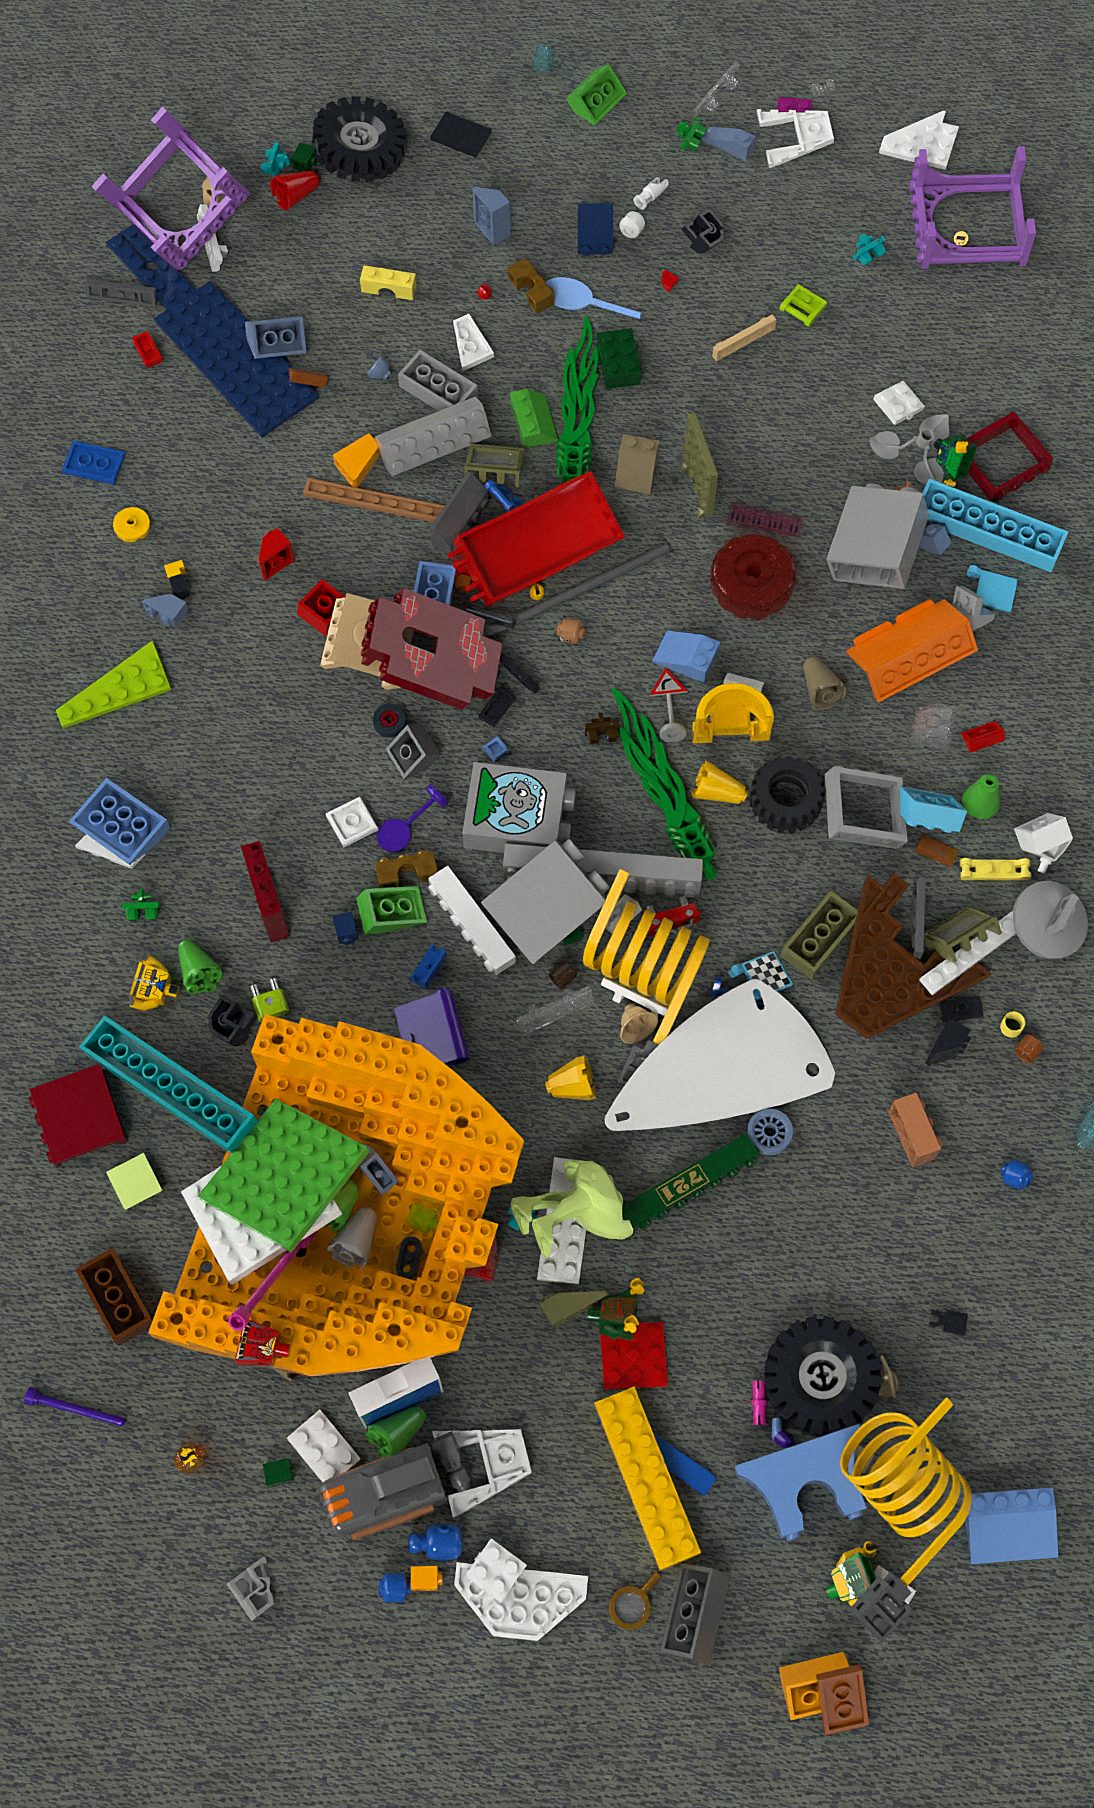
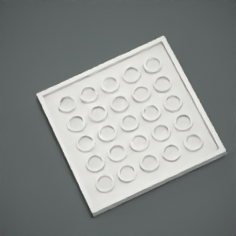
(233, 1244)

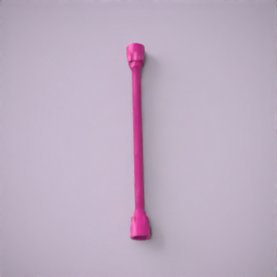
(241, 1316)

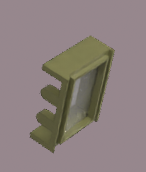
(495, 459)
(958, 929)

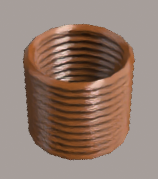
(1030, 1046)

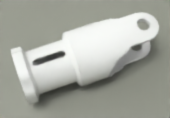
(650, 192)

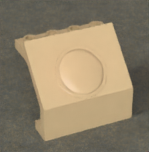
(346, 635)

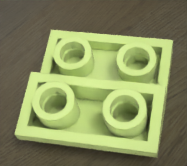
(134, 1181)

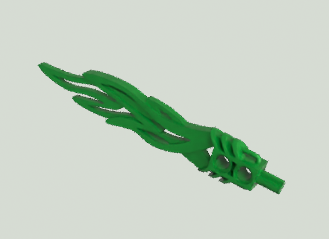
(569, 439)
(651, 779)

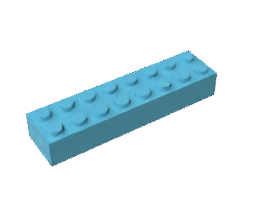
(994, 526)

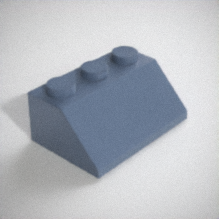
(492, 213)
(276, 337)

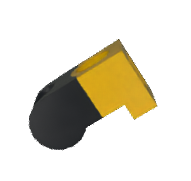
(178, 584)

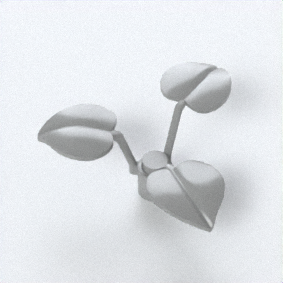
(887, 445)

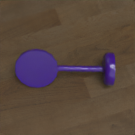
(395, 834)

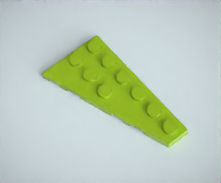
(128, 683)

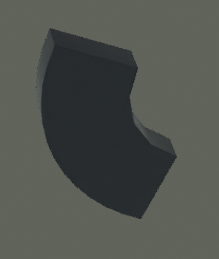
(519, 674)

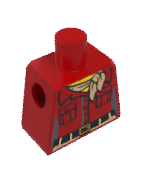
(260, 1346)

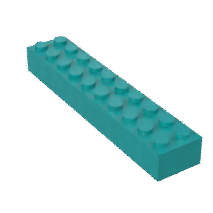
(168, 1084)

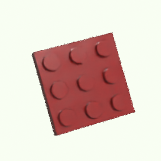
(635, 1362)

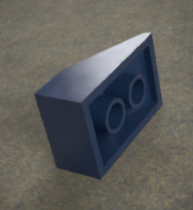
(595, 228)

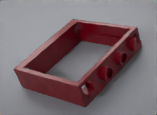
(1027, 438)
(264, 891)

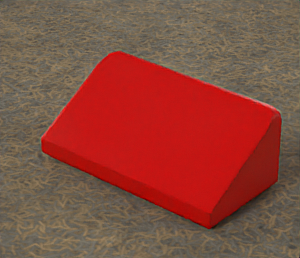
(983, 736)

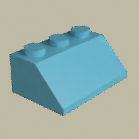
(931, 810)

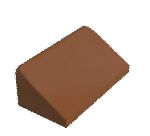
(308, 377)
(937, 851)

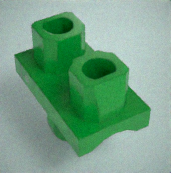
(688, 131)
(132, 909)

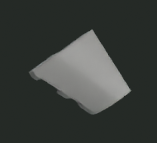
(255, 1594)

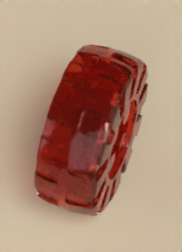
(753, 576)

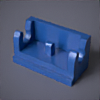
(428, 967)

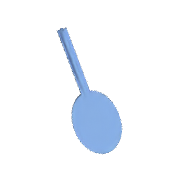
(575, 295)

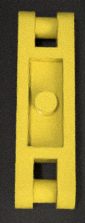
(995, 869)

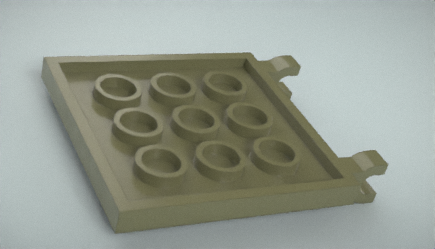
(700, 466)

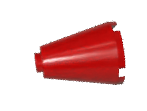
(293, 187)

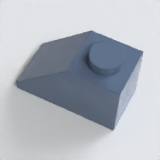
(377, 1171)

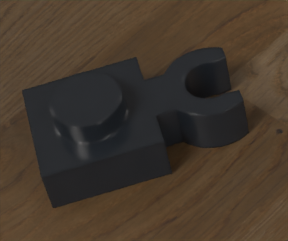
(953, 1322)

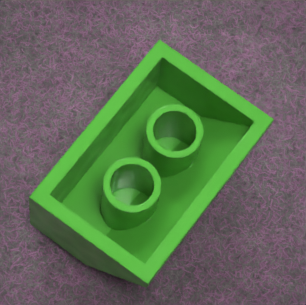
(597, 94)
(532, 418)

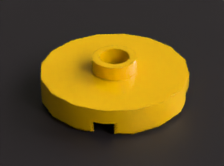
(134, 531)

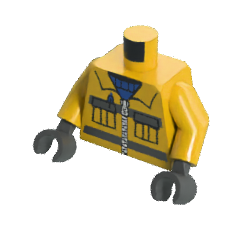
(150, 984)

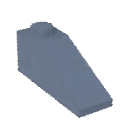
(731, 140)

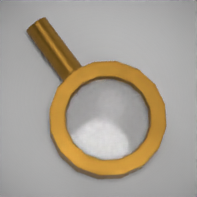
(631, 1606)

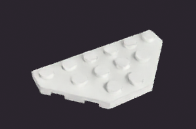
(528, 1609)

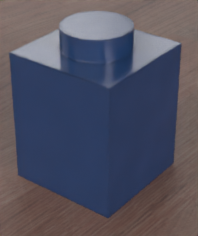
(345, 928)

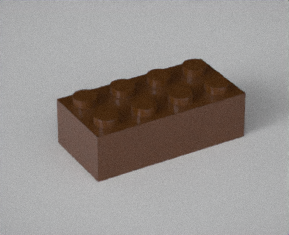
(115, 1296)

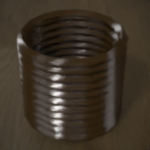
(563, 973)

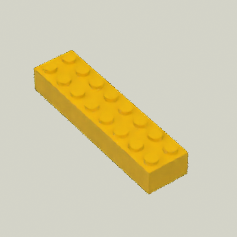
(647, 1479)

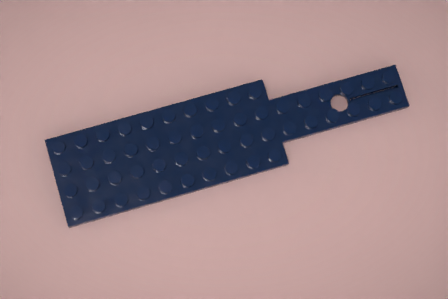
(215, 339)

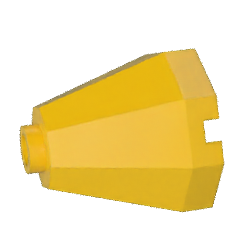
(572, 1081)

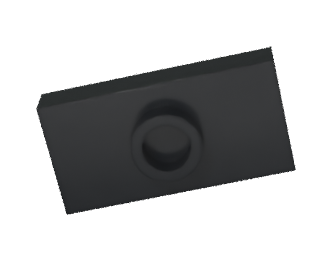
(497, 707)
(961, 1009)

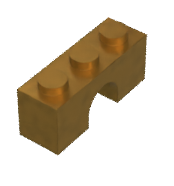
(524, 275)
(389, 870)

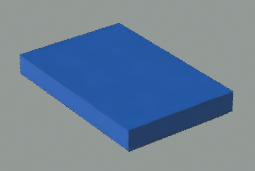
(93, 462)

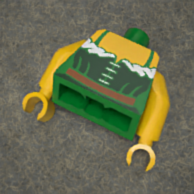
(852, 1574)

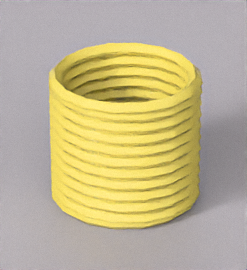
(1016, 1016)

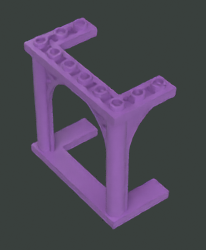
(928, 181)
(213, 220)

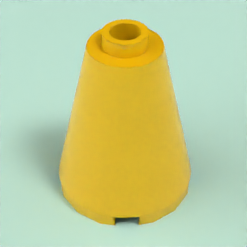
(718, 786)

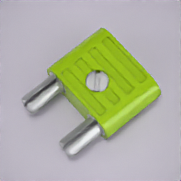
(269, 1003)

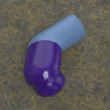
(779, 1435)

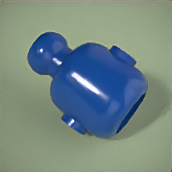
(440, 1542)

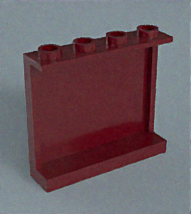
(76, 1114)

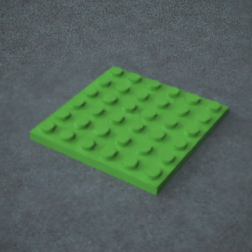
(283, 1174)

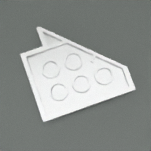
(924, 134)

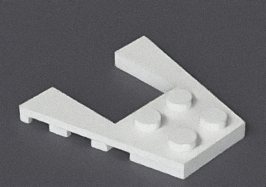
(812, 132)
(504, 1461)

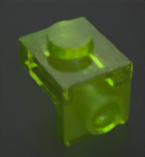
(422, 1218)

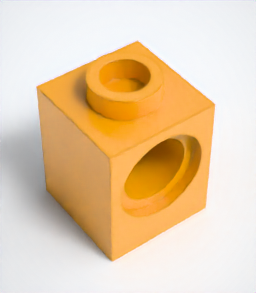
(425, 1578)

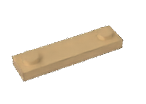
(744, 337)

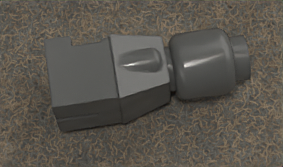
(452, 1461)

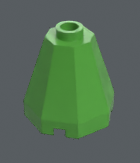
(345, 1201)

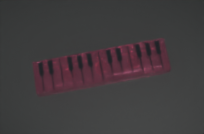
(765, 520)

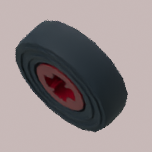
(381, 724)

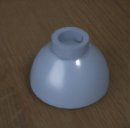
(379, 369)

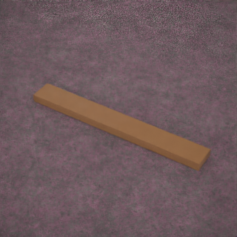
(372, 500)

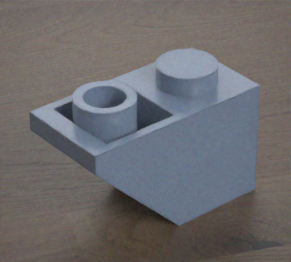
(935, 539)
(167, 608)

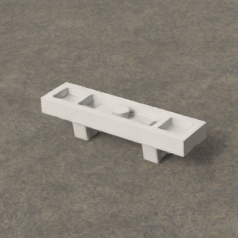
(214, 251)
(632, 993)

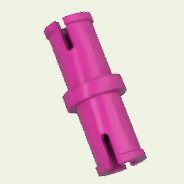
(759, 1403)

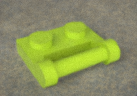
(805, 300)

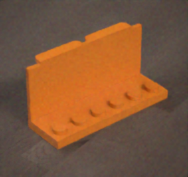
(913, 647)

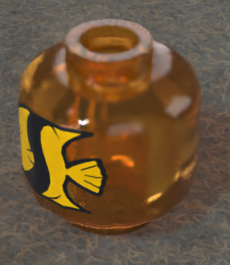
(189, 1457)

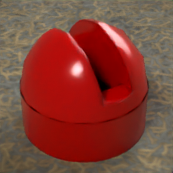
(482, 294)

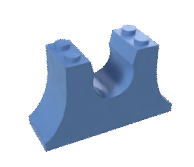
(787, 1471)

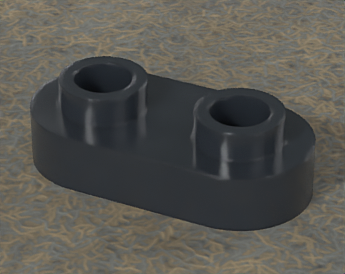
(408, 1258)

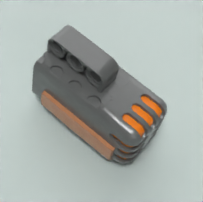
(382, 1493)

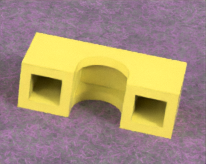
(400, 282)

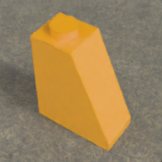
(357, 459)

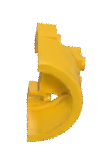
(730, 713)

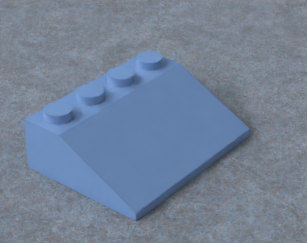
(120, 822)
(1012, 1526)

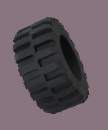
(793, 772)

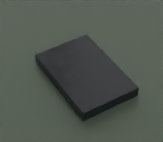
(460, 134)

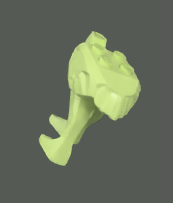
(590, 1202)

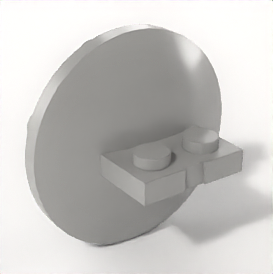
(1050, 920)

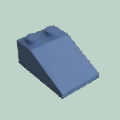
(435, 581)
(687, 654)

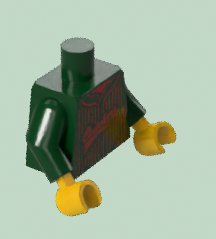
(618, 1313)

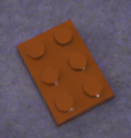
(842, 1699)

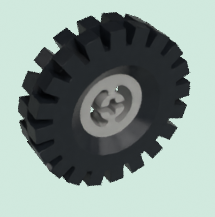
(358, 139)
(855, 1371)

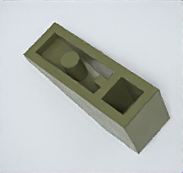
(565, 1306)

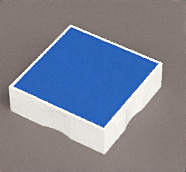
(396, 1391)

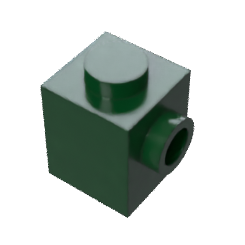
(304, 158)

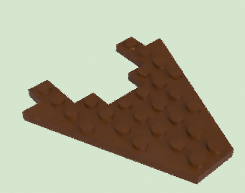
(879, 975)

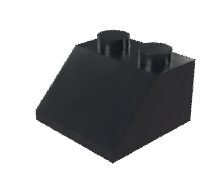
(951, 1041)

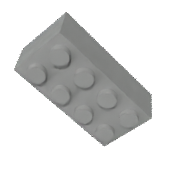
(435, 382)

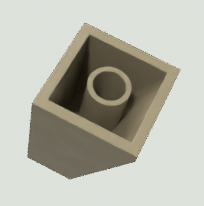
(637, 464)

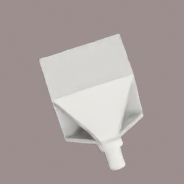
(1045, 837)

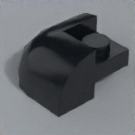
(704, 231)
(230, 1021)

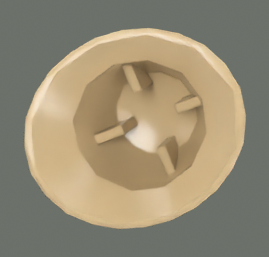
(637, 1024)

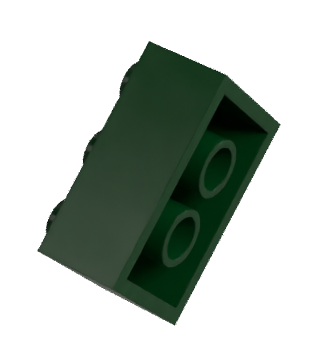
(618, 358)

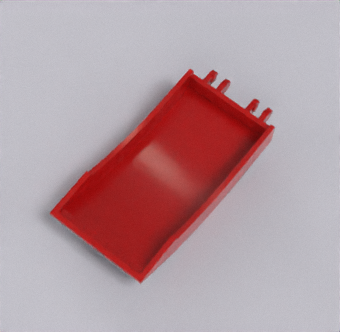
(537, 540)

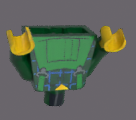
(954, 457)

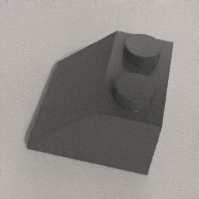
(412, 750)

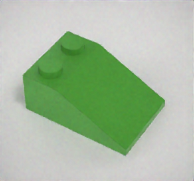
(390, 909)

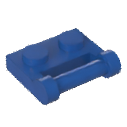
(503, 494)

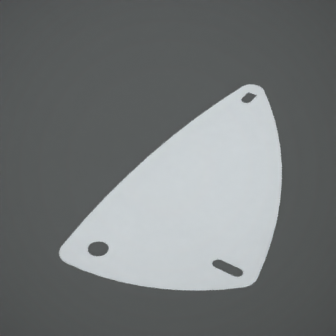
(725, 1064)

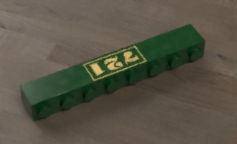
(690, 1183)

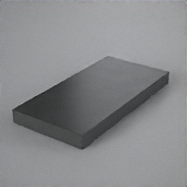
(917, 919)

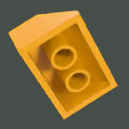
(801, 1686)

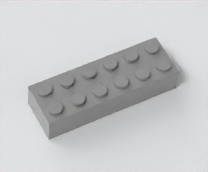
(433, 436)

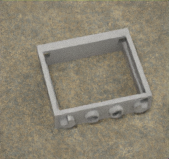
(863, 835)

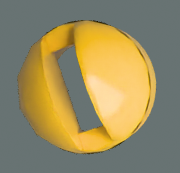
(960, 242)
(533, 592)

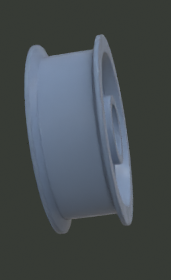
(781, 1119)

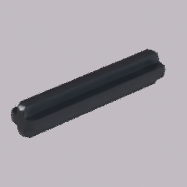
(492, 617)

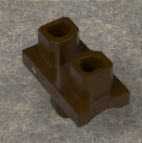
(602, 726)

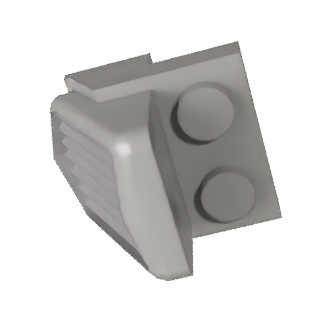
(972, 607)

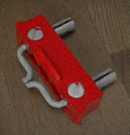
(681, 916)

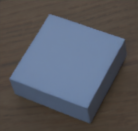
(495, 749)

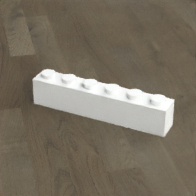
(471, 920)

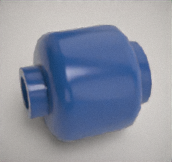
(1017, 1174)
(394, 1587)

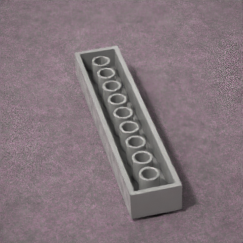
(646, 872)

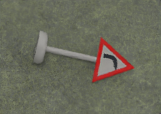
(666, 686)

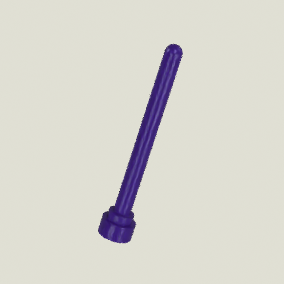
(34, 1397)

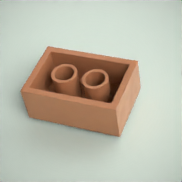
(915, 1129)

